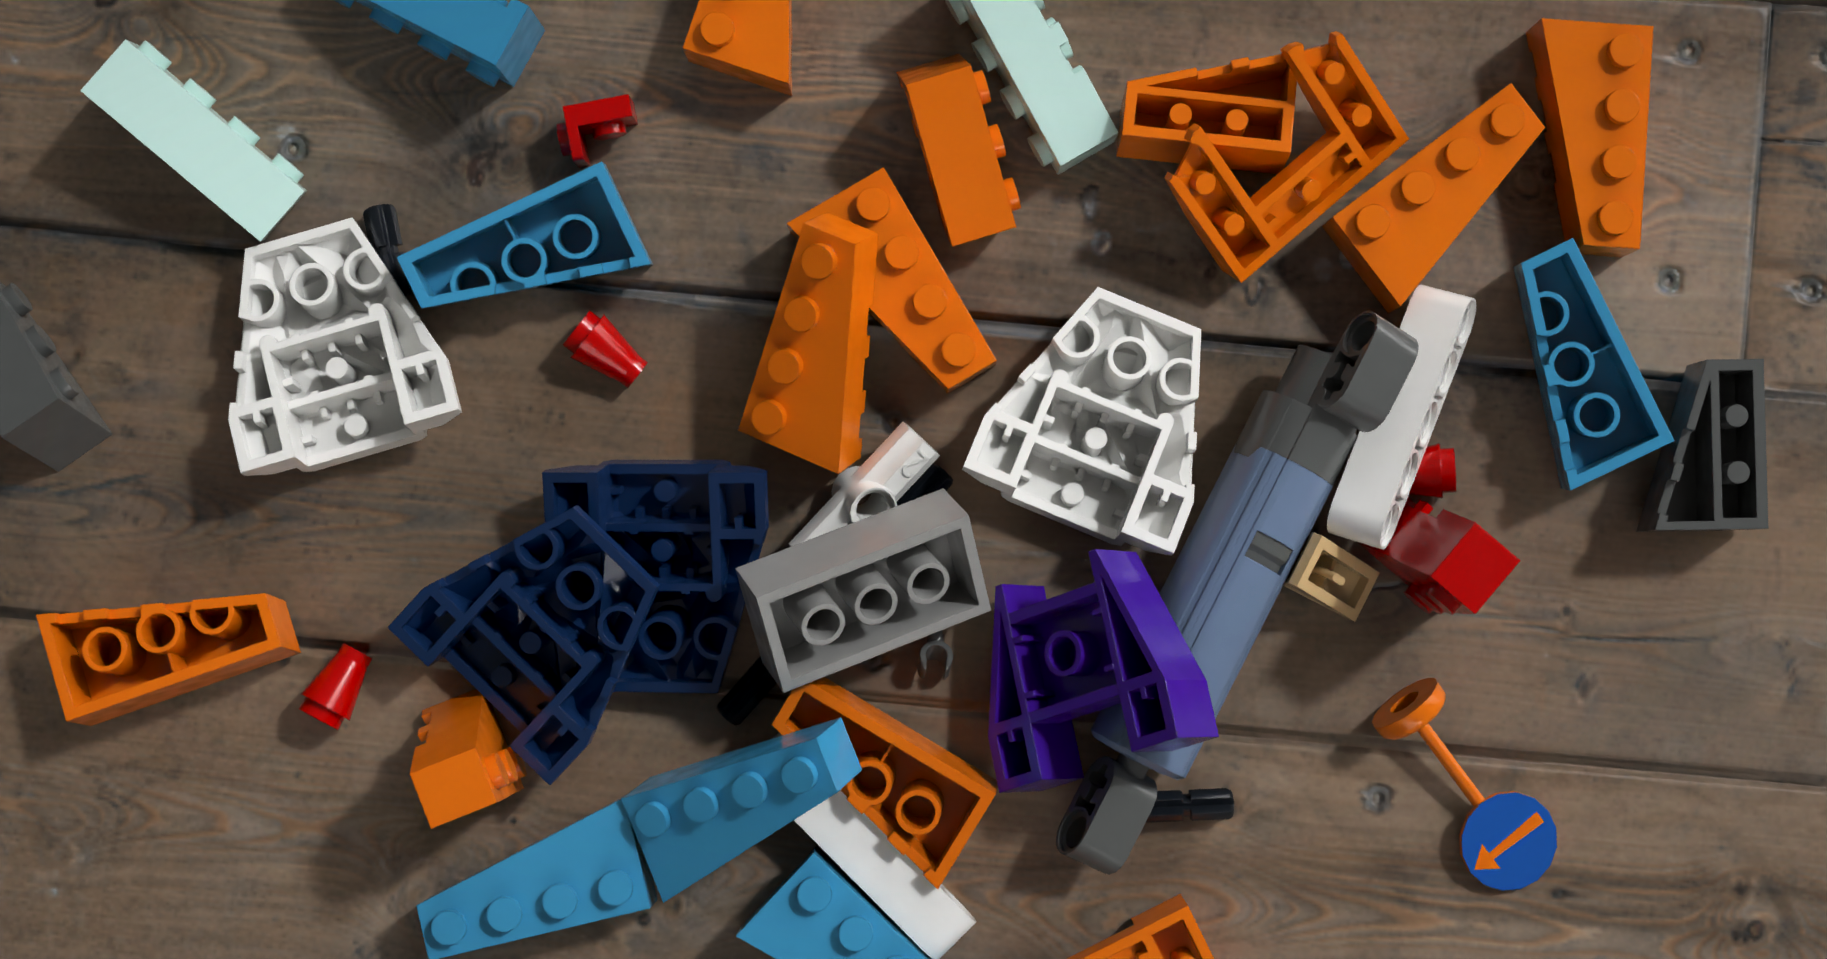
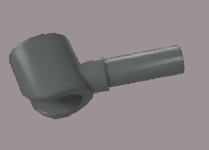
(935, 650)

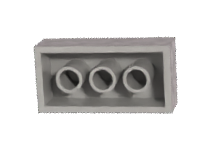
(864, 589)

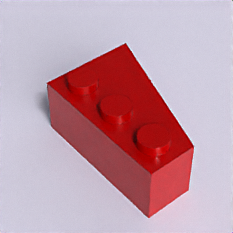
(1444, 560)

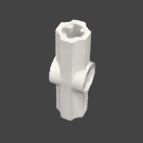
(884, 475)

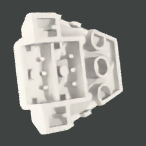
(330, 356)
(1101, 426)

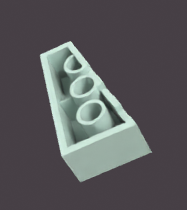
(1038, 79)
(194, 139)

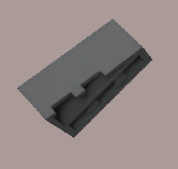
(39, 398)
(1718, 461)

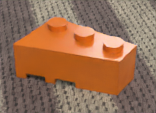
(744, 40)
(463, 759)

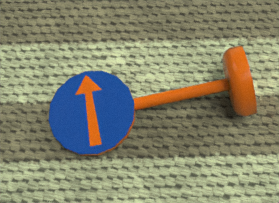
(1504, 837)

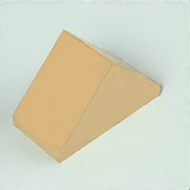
(1331, 577)

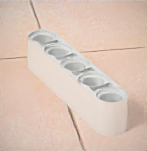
(1389, 457)
(890, 879)

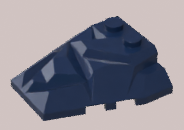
(688, 531)
(538, 631)

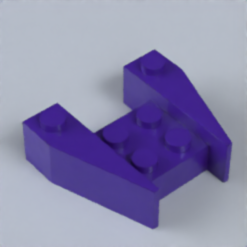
(1082, 656)

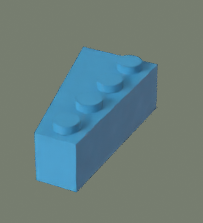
(482, 32)
(541, 240)
(1585, 372)
(728, 803)
(554, 884)
(825, 917)

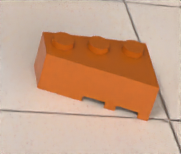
(1238, 105)
(960, 148)

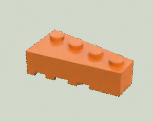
(1596, 123)
(1422, 206)
(910, 285)
(814, 357)
(150, 653)
(907, 784)

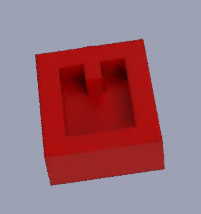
(602, 117)

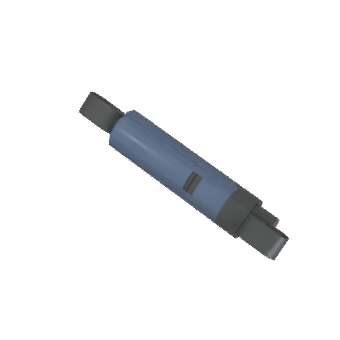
(1243, 557)

